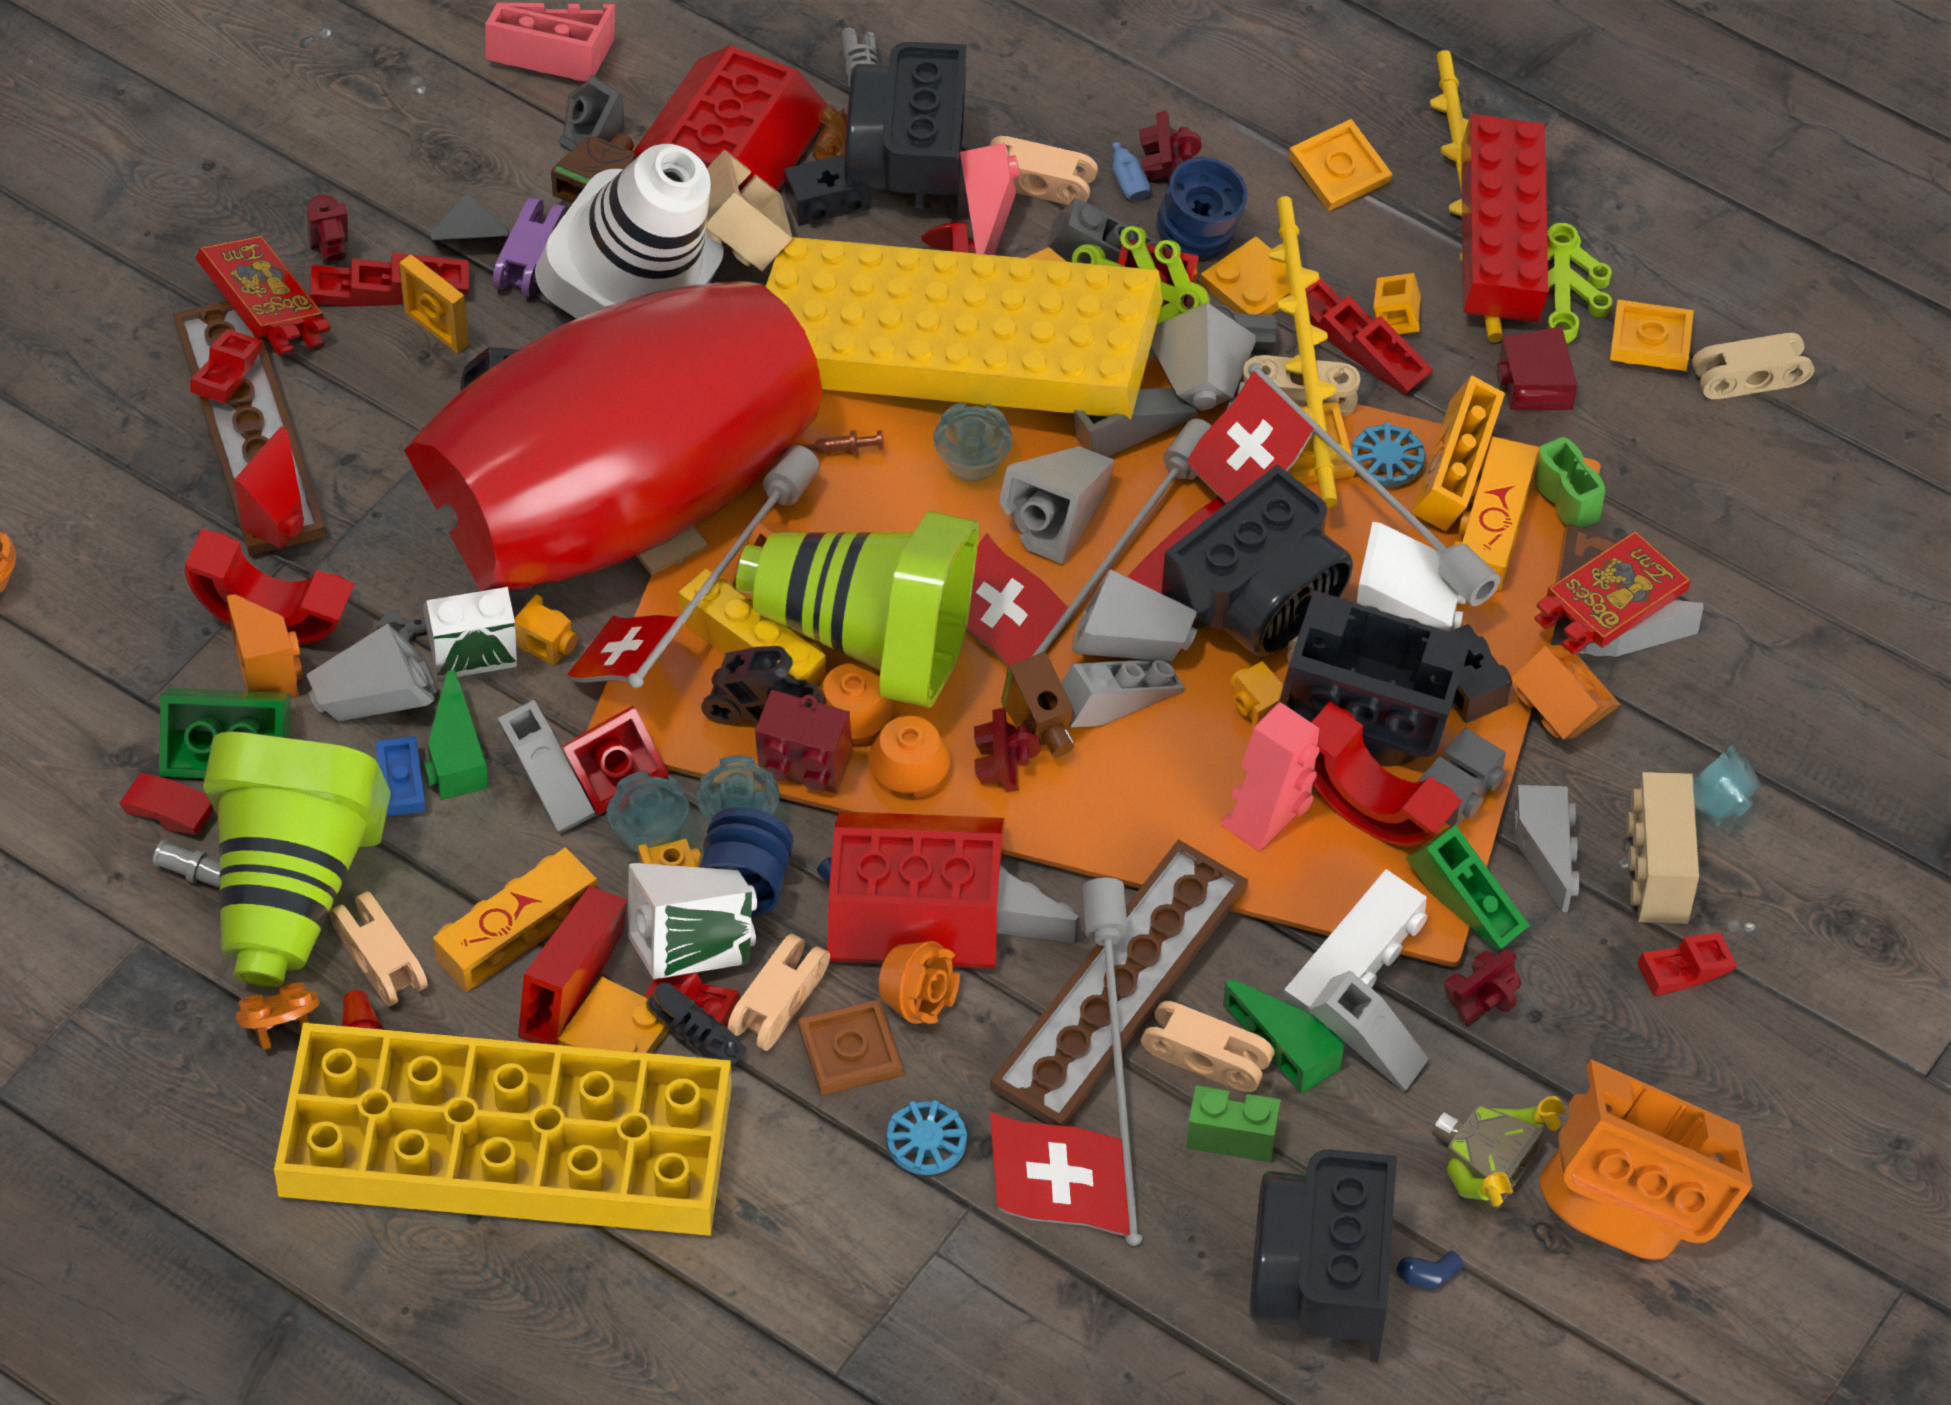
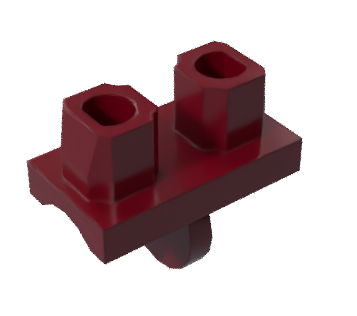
(1171, 145)
(327, 227)
(1009, 747)
(1488, 987)

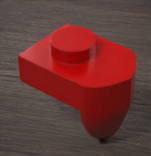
(950, 237)

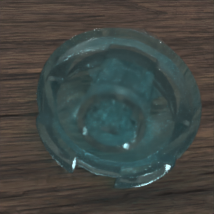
(972, 440)
(737, 784)
(1725, 787)
(648, 810)

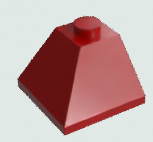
(270, 493)

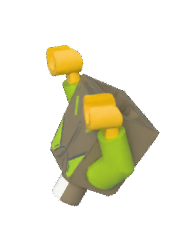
(1495, 1147)

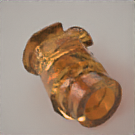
(831, 137)

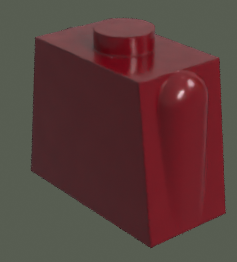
(1537, 371)

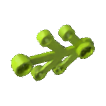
(1565, 246)
(1143, 258)

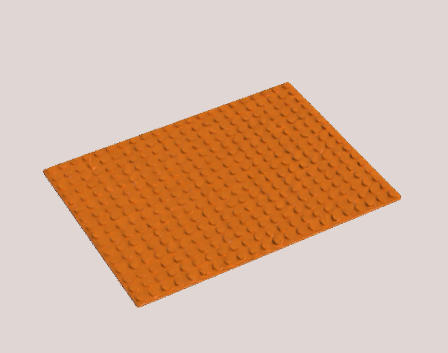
(1151, 774)

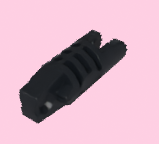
(694, 1025)

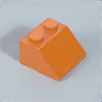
(264, 648)
(1563, 692)

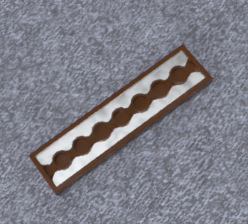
(248, 417)
(1072, 1039)

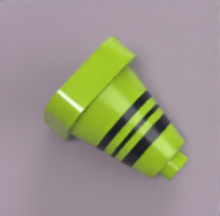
(874, 596)
(286, 841)

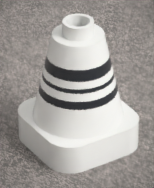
(632, 234)

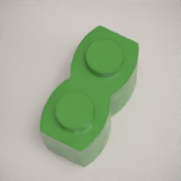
(1569, 483)

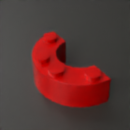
(221, 569)
(1367, 793)

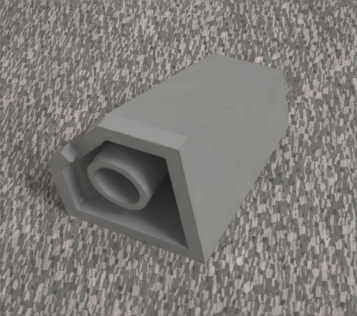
(1203, 355)
(1055, 498)
(1133, 622)
(373, 678)

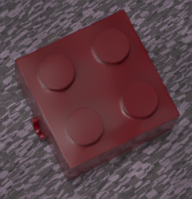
(804, 742)

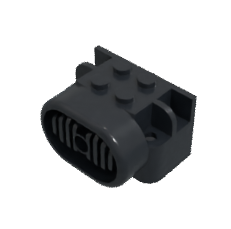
(908, 122)
(1258, 564)
(1380, 669)
(1326, 1247)

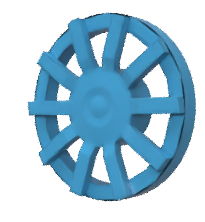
(1388, 455)
(926, 1137)

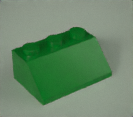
(196, 715)

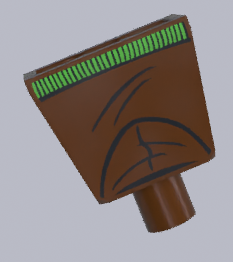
(586, 161)
(1038, 701)

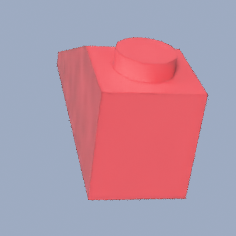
(990, 192)

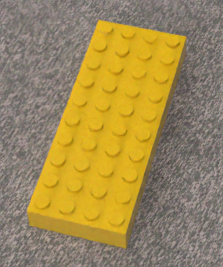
(971, 325)
(504, 1129)

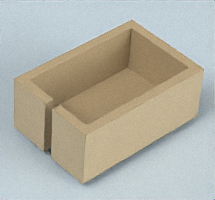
(746, 220)
(1663, 847)

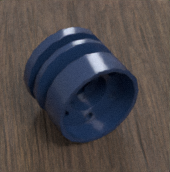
(1202, 207)
(755, 846)

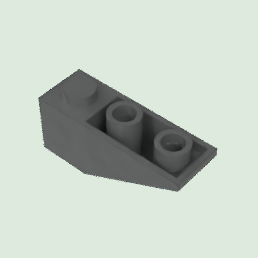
(1084, 225)
(1153, 414)

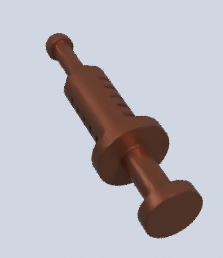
(846, 443)

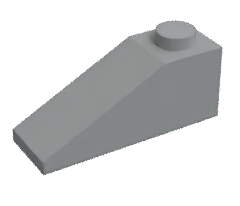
(1668, 624)

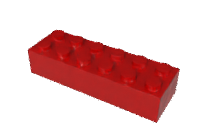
(1504, 218)

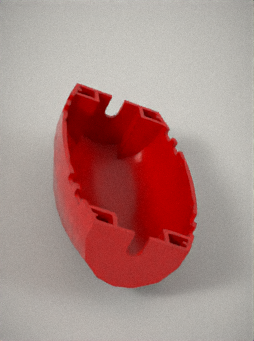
(618, 431)

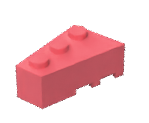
(550, 40)
(1277, 777)

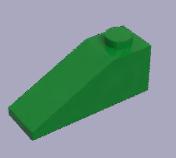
(453, 746)
(1467, 887)
(1301, 1043)

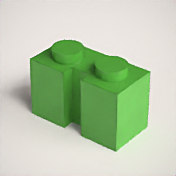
(1233, 1126)

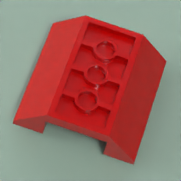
(741, 105)
(914, 883)

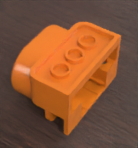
(1644, 1167)

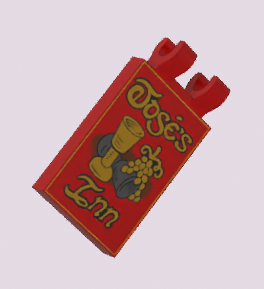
(264, 292)
(1612, 593)

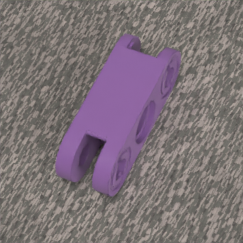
(524, 246)

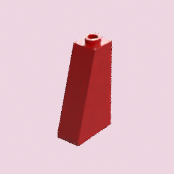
(570, 965)

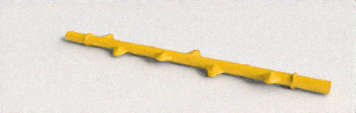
(1450, 104)
(1307, 337)

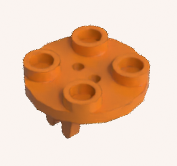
(263, 1013)

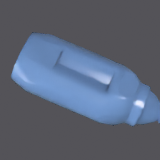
(1130, 174)

